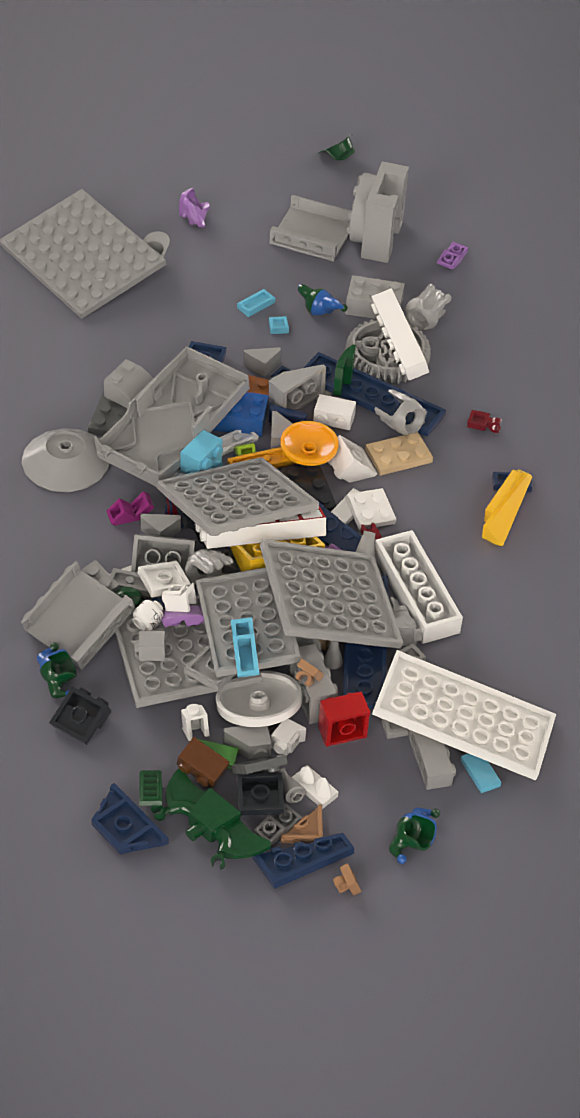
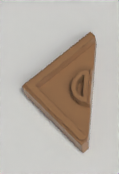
(306, 829)

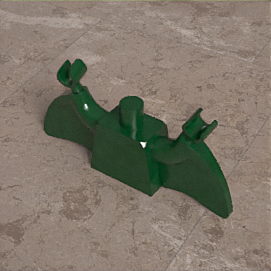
(211, 818)

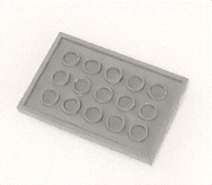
(241, 597)

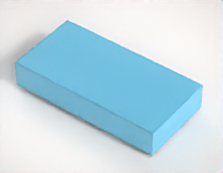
(256, 303)
(481, 773)

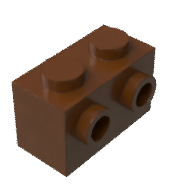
(202, 763)

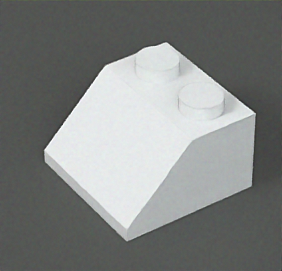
(351, 462)

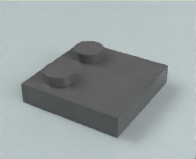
(265, 764)

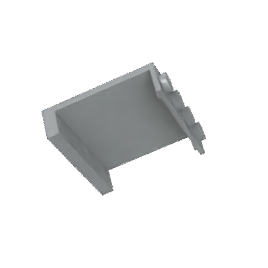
(312, 228)
(77, 615)

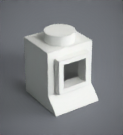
(179, 597)
(194, 718)
(287, 737)

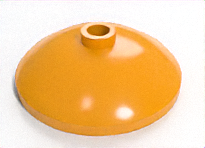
(309, 443)

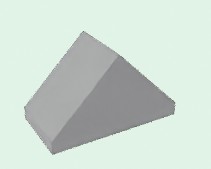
(262, 360)
(160, 524)

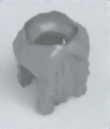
(427, 308)
(398, 420)
(208, 561)

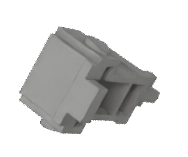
(405, 623)

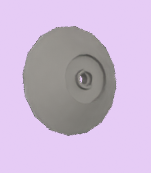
(63, 460)

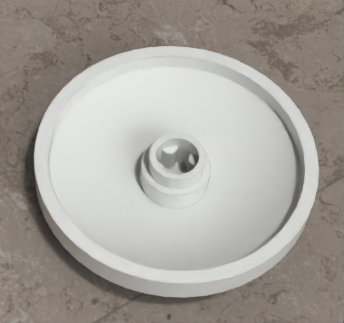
(261, 703)

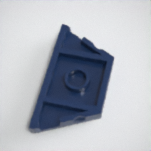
(126, 824)

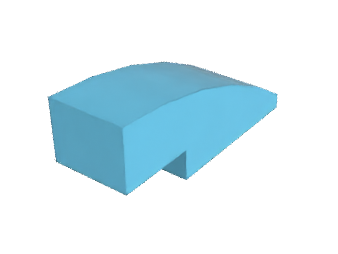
(244, 647)

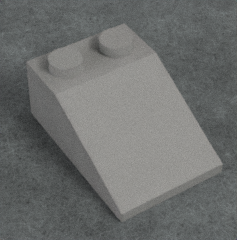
(126, 383)
(297, 387)

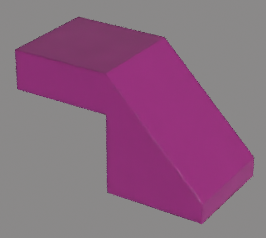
(124, 512)

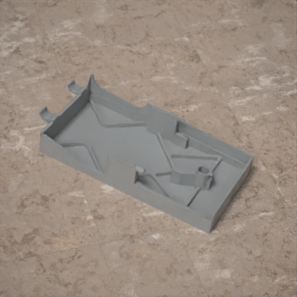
(169, 413)

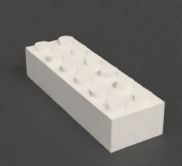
(418, 586)

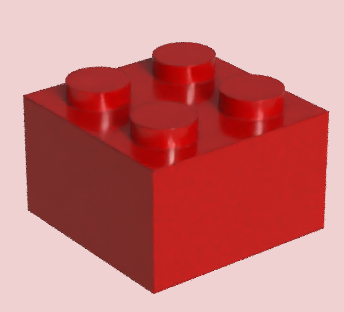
(343, 718)

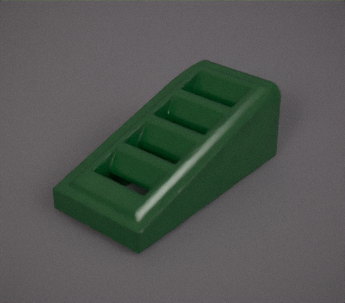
(150, 788)

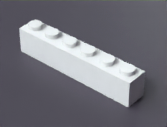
(400, 335)

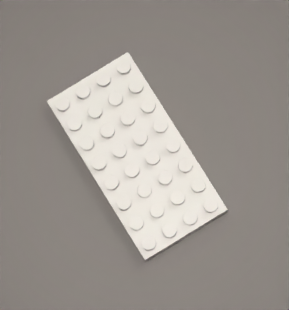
(465, 715)

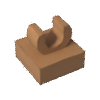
(309, 671)
(347, 881)

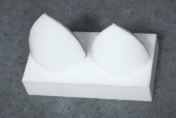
(316, 787)

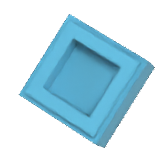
(278, 325)

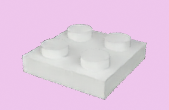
(370, 508)
(162, 576)

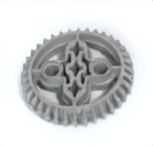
(377, 350)

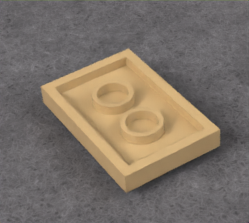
(398, 453)

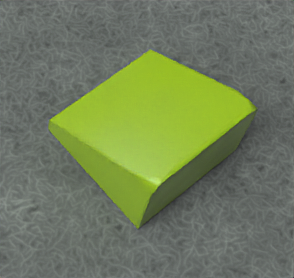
(245, 449)

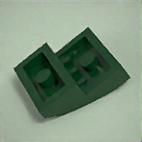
(344, 369)

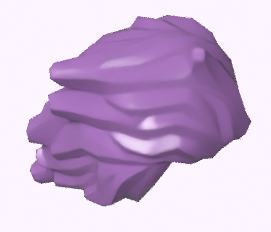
(192, 209)

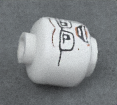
(148, 615)

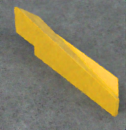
(504, 507)

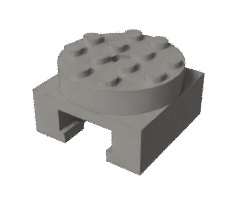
(378, 210)

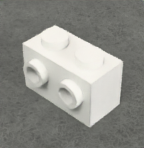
(334, 412)

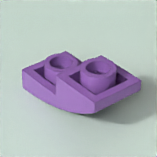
(453, 255)
(193, 617)

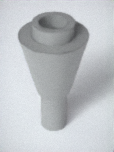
(333, 657)
(292, 789)

